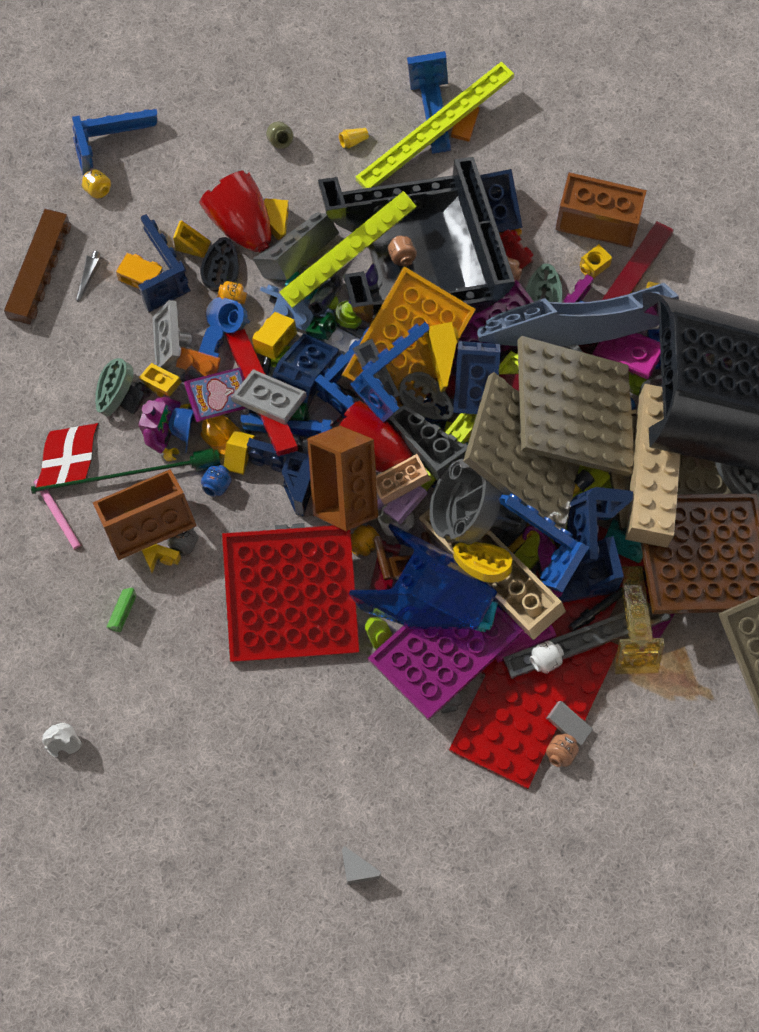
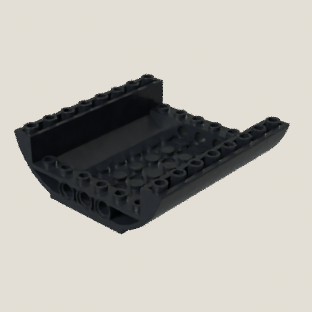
(707, 407)

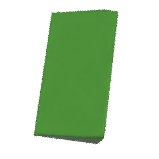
(122, 610)

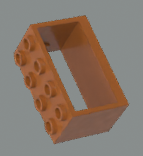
(600, 209)
(343, 477)
(144, 514)

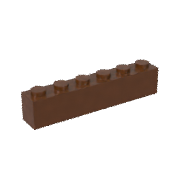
(37, 267)

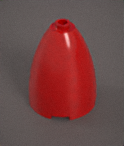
(239, 211)
(388, 444)

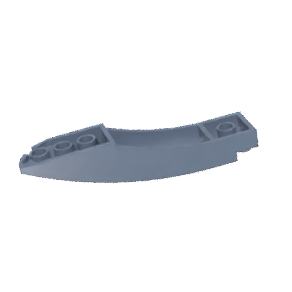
(573, 322)

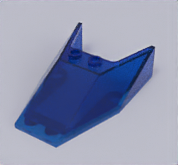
(429, 591)

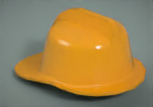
(217, 432)

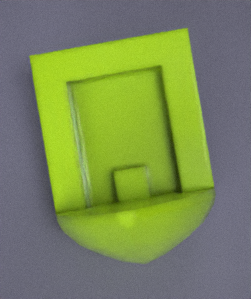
(377, 631)

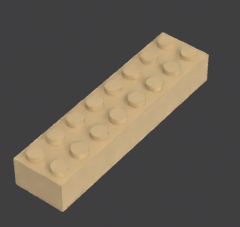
(653, 478)
(520, 593)

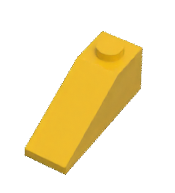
(442, 345)

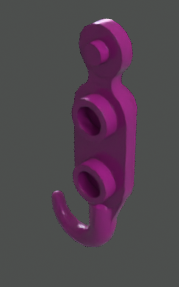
(545, 551)

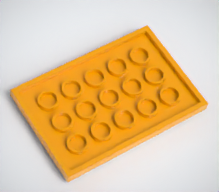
(407, 304)

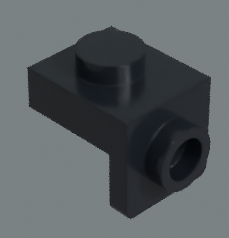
(135, 396)

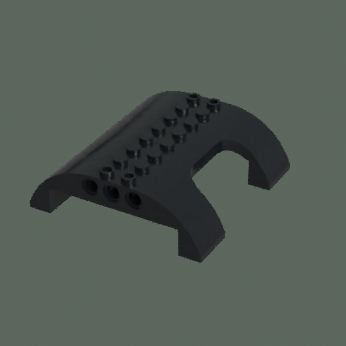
(450, 231)

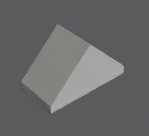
(357, 869)

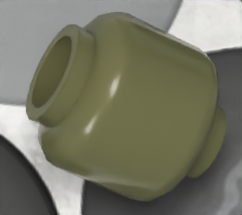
(279, 135)

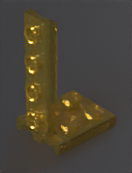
(640, 651)

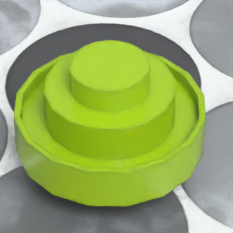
(345, 316)

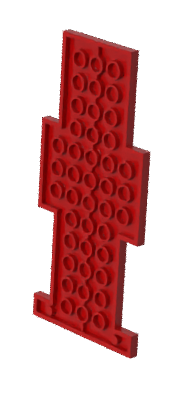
(508, 716)

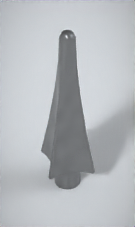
(91, 265)

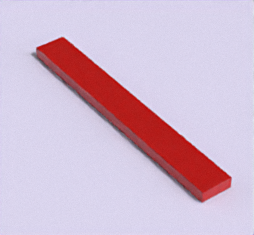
(247, 360)

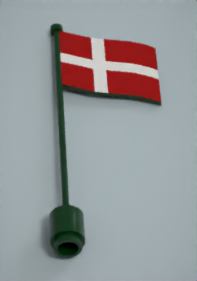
(69, 457)

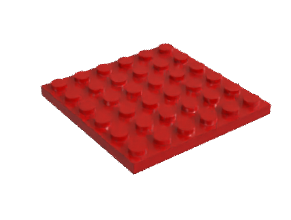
(289, 593)

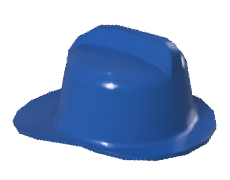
(227, 315)
(180, 423)

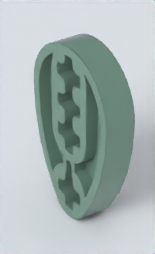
(552, 285)
(113, 386)

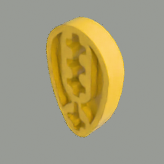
(483, 561)

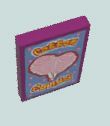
(212, 394)

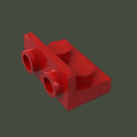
(515, 249)

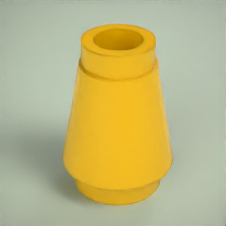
(352, 137)

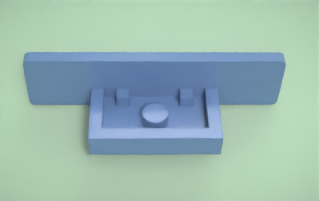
(299, 313)

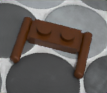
(393, 566)

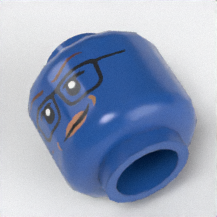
(216, 480)

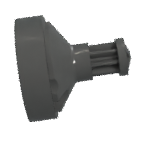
(468, 506)

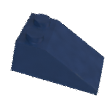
(502, 199)

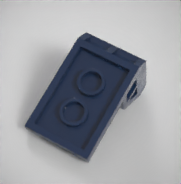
(304, 364)
(472, 367)
(294, 469)
(588, 509)
(596, 577)

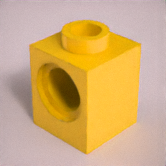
(598, 255)

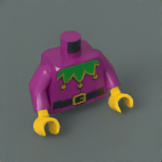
(155, 425)

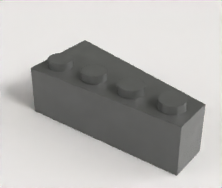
(296, 247)
(431, 444)

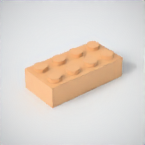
(401, 479)

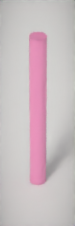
(59, 518)

